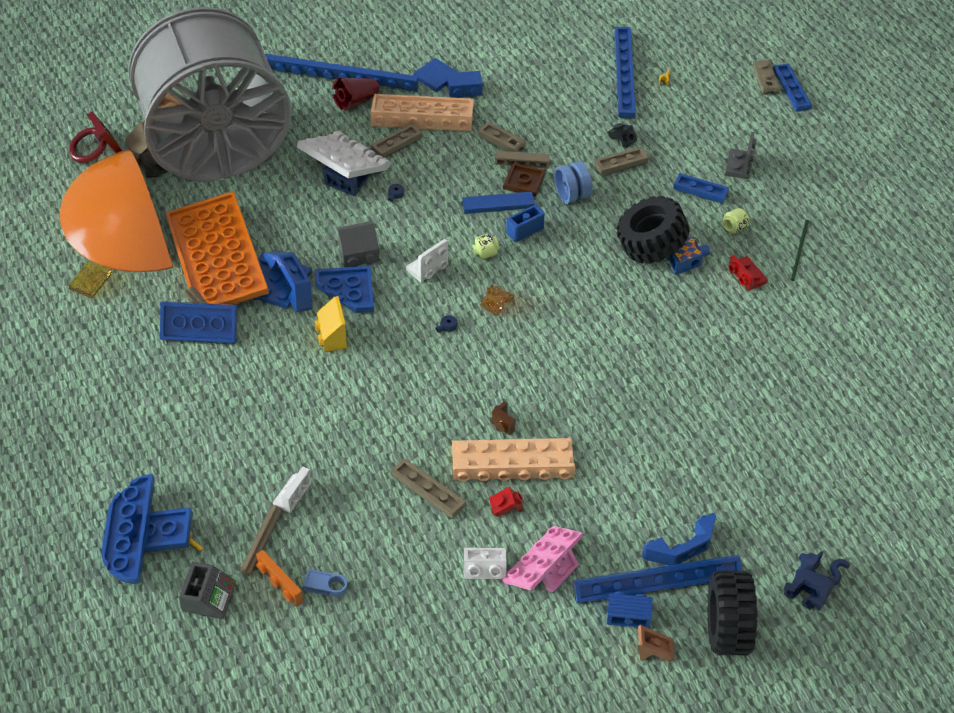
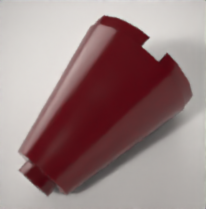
(353, 91)

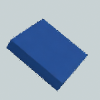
(434, 74)

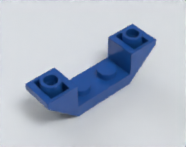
(300, 295)
(659, 552)

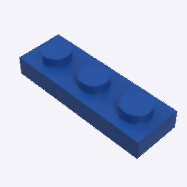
(701, 188)

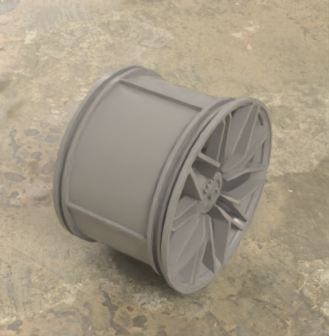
(218, 127)

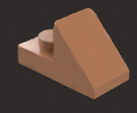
(654, 644)

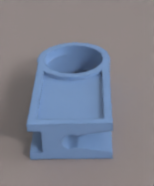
(319, 583)

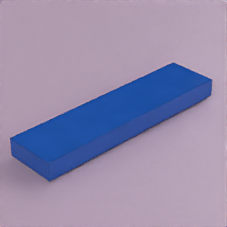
(792, 87)
(497, 202)

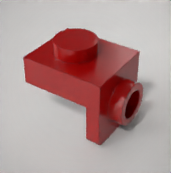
(506, 501)

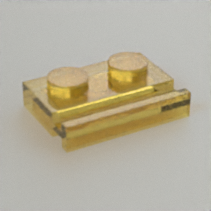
(90, 279)

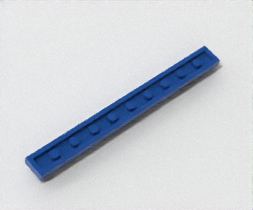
(335, 71)

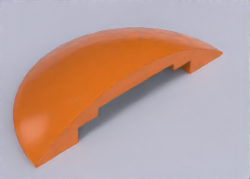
(112, 217)

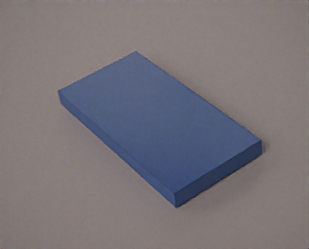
(198, 322)

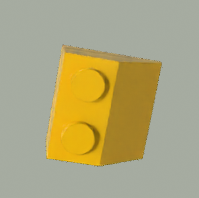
(331, 326)

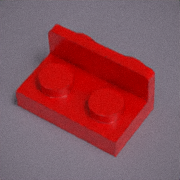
(747, 272)

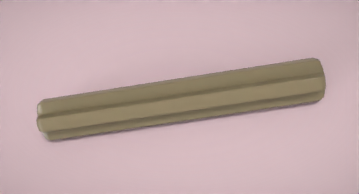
(261, 540)

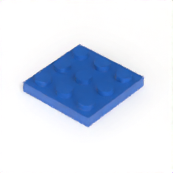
(277, 284)

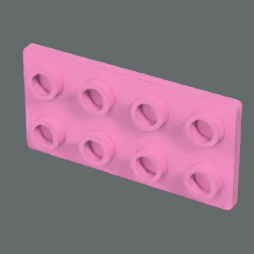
(546, 561)

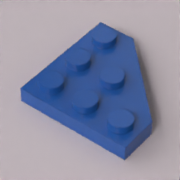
(350, 284)

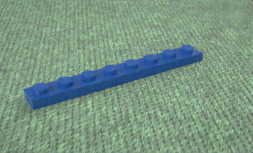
(624, 72)
(653, 578)

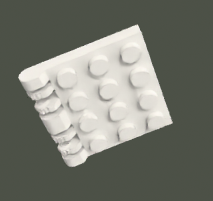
(344, 155)

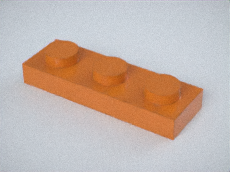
(278, 578)

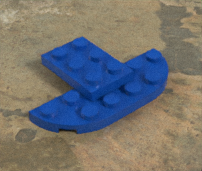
(134, 530)

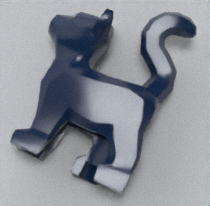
(813, 582)

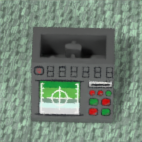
(206, 591)

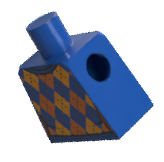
(689, 256)

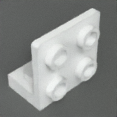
(430, 261)

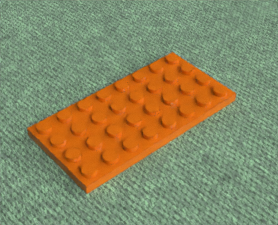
(217, 250)

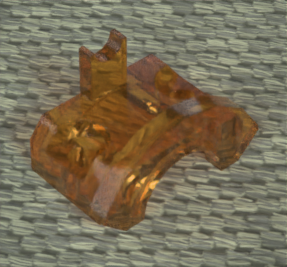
(496, 299)

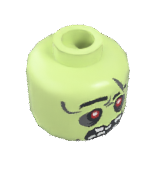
(736, 221)
(486, 246)

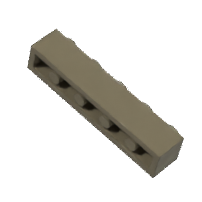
(534, 160)

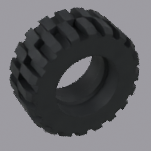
(637, 231)
(732, 613)

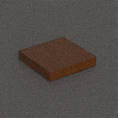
(524, 179)

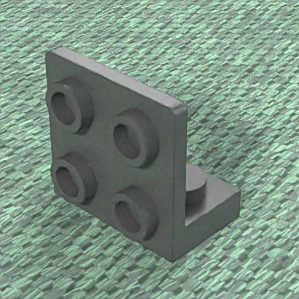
(738, 160)

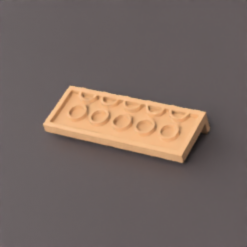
(422, 112)
(513, 459)

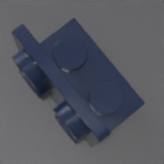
(340, 182)

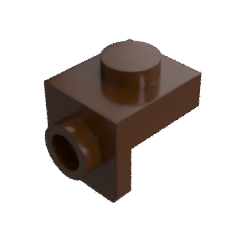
(502, 420)

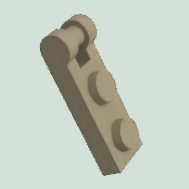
(766, 76)
(501, 137)

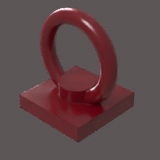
(103, 136)

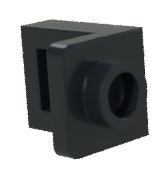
(624, 133)

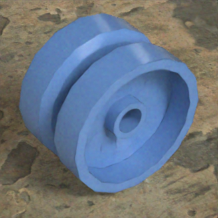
(573, 182)

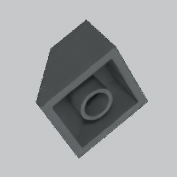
(358, 244)

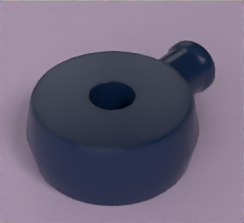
(395, 191)
(447, 323)

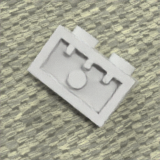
(293, 490)
(484, 563)

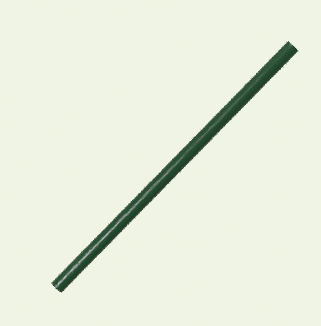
(799, 250)

